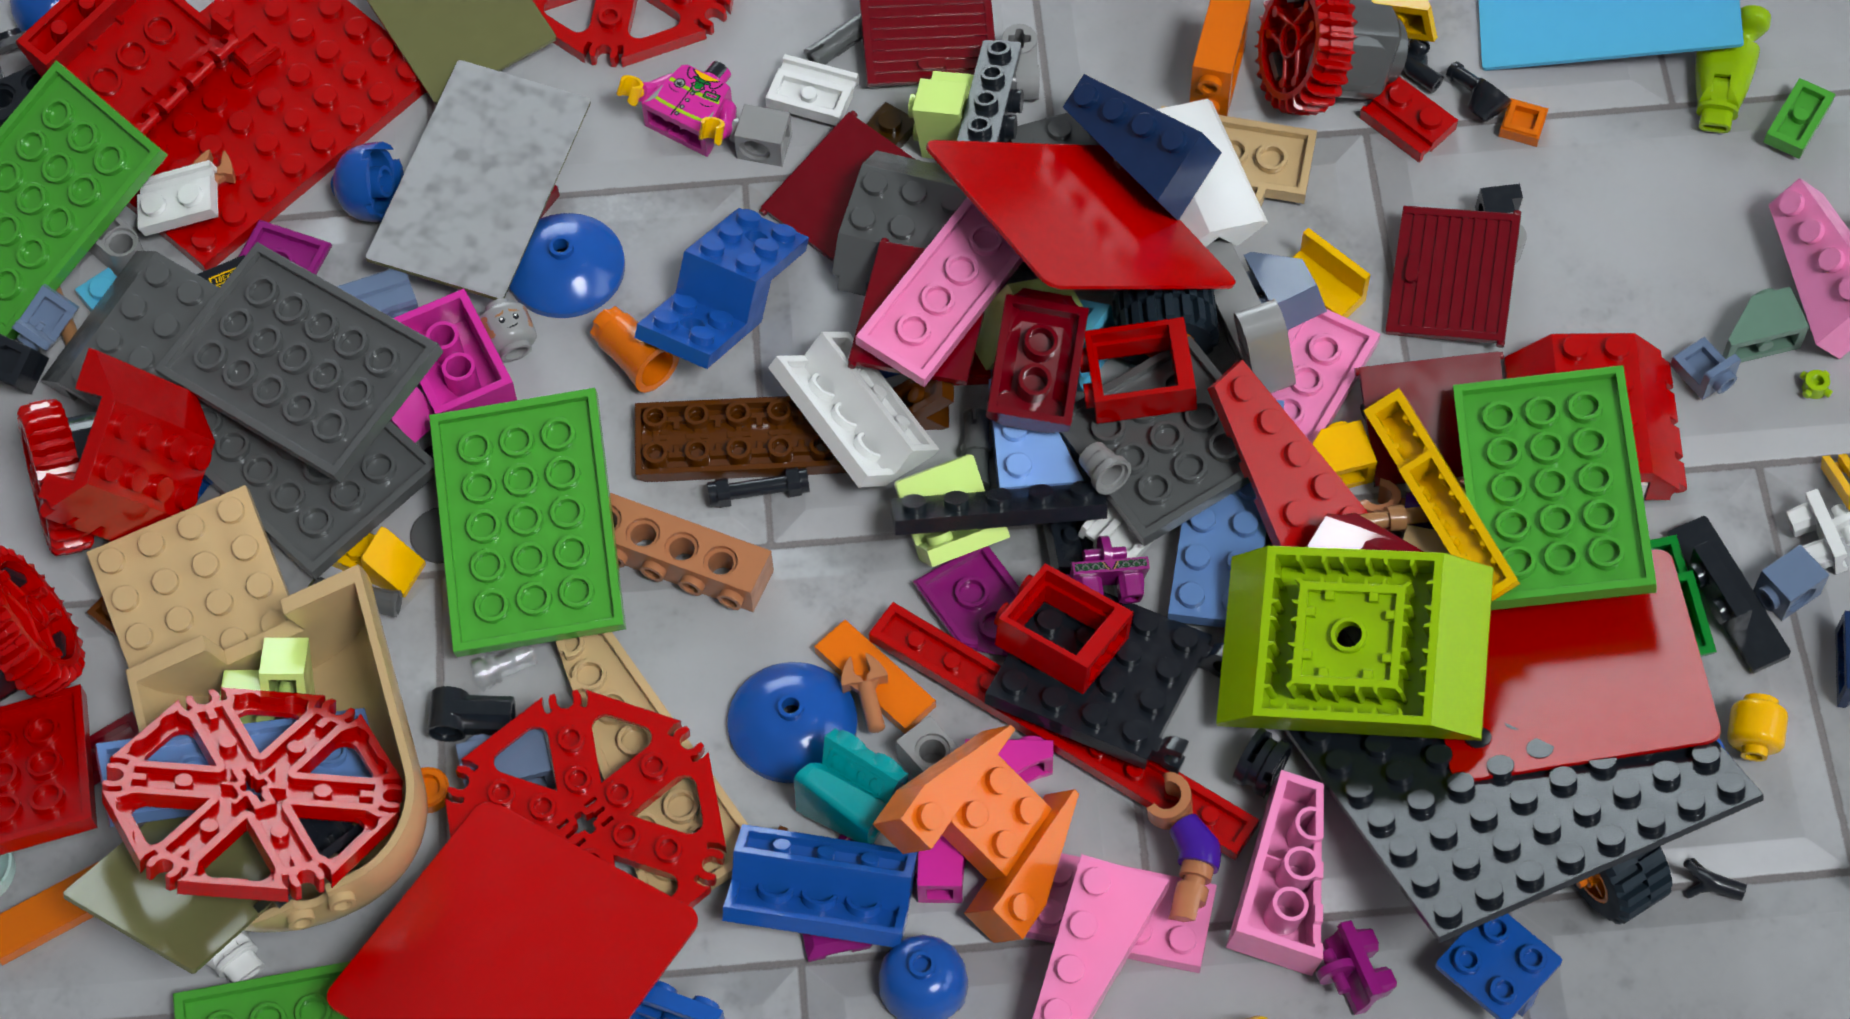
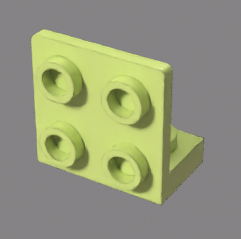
(954, 475)

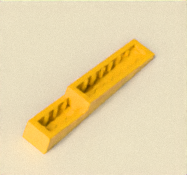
(1437, 488)

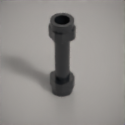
(794, 482)

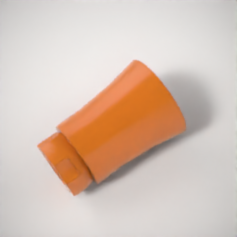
(643, 363)

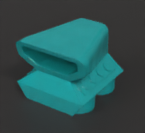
(848, 786)

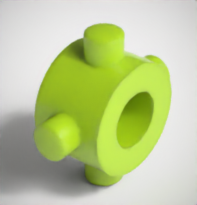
(1816, 384)

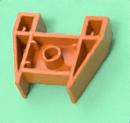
(993, 823)

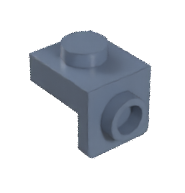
(45, 319)
(1705, 368)

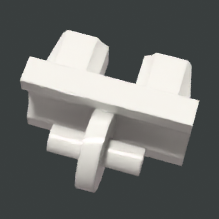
(1814, 516)

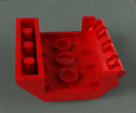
(131, 51)
(1648, 391)
(139, 456)

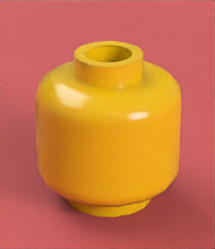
(1757, 726)

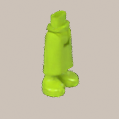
(1726, 74)

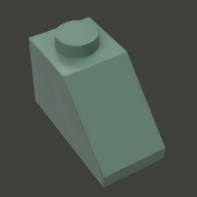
(1768, 326)

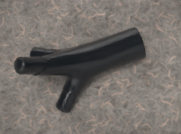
(1713, 882)

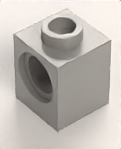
(762, 135)
(922, 741)

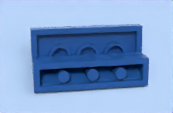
(820, 886)

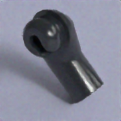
(1417, 66)

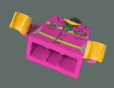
(686, 105)

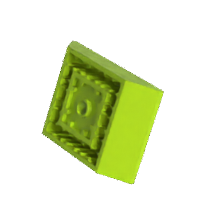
(1408, 675)

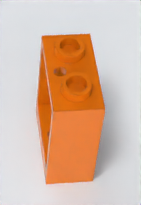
(1220, 53)

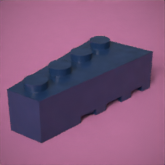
(1151, 146)

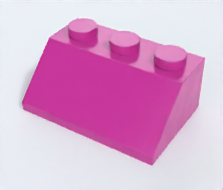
(470, 367)

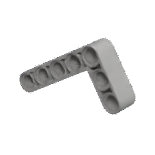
(1251, 327)

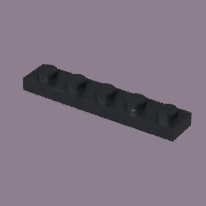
(997, 508)

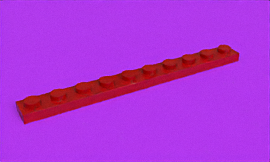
(971, 675)

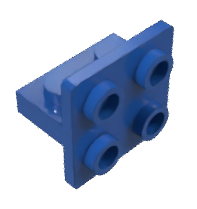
(1500, 966)

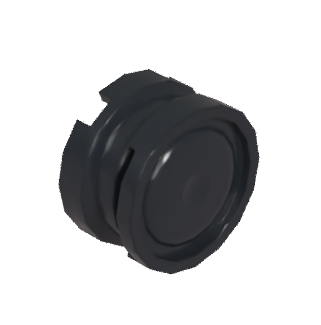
(1262, 762)

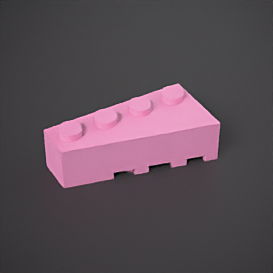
(1819, 261)
(1281, 894)
(1096, 935)

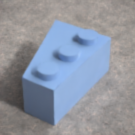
(1030, 458)

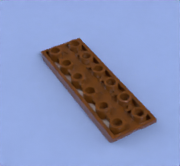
(726, 440)

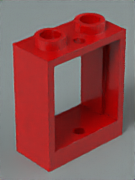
(1136, 340)
(1078, 601)

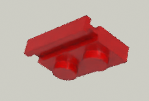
(1409, 119)

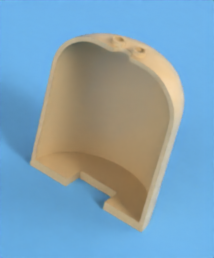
(354, 669)

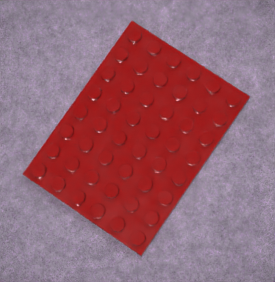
(289, 121)

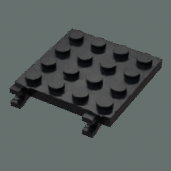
(1131, 697)

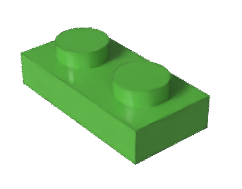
(1799, 118)

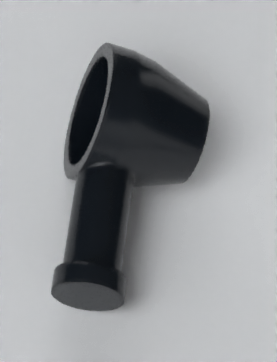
(1485, 99)

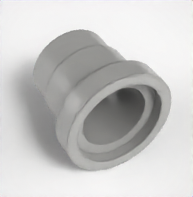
(1105, 468)

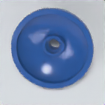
(571, 280)
(782, 742)

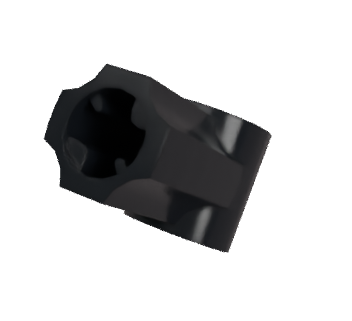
(458, 714)

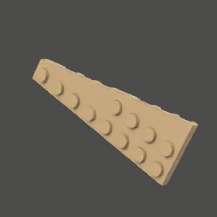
(605, 668)

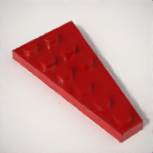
(1284, 468)

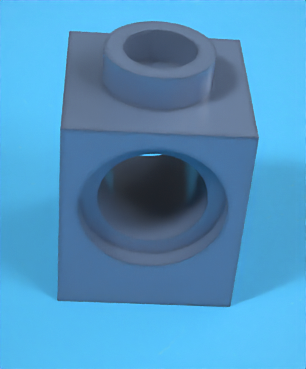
(1790, 583)

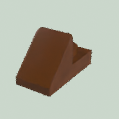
(928, 403)

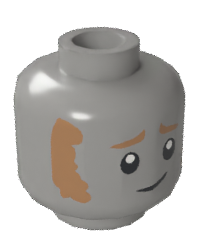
(509, 328)

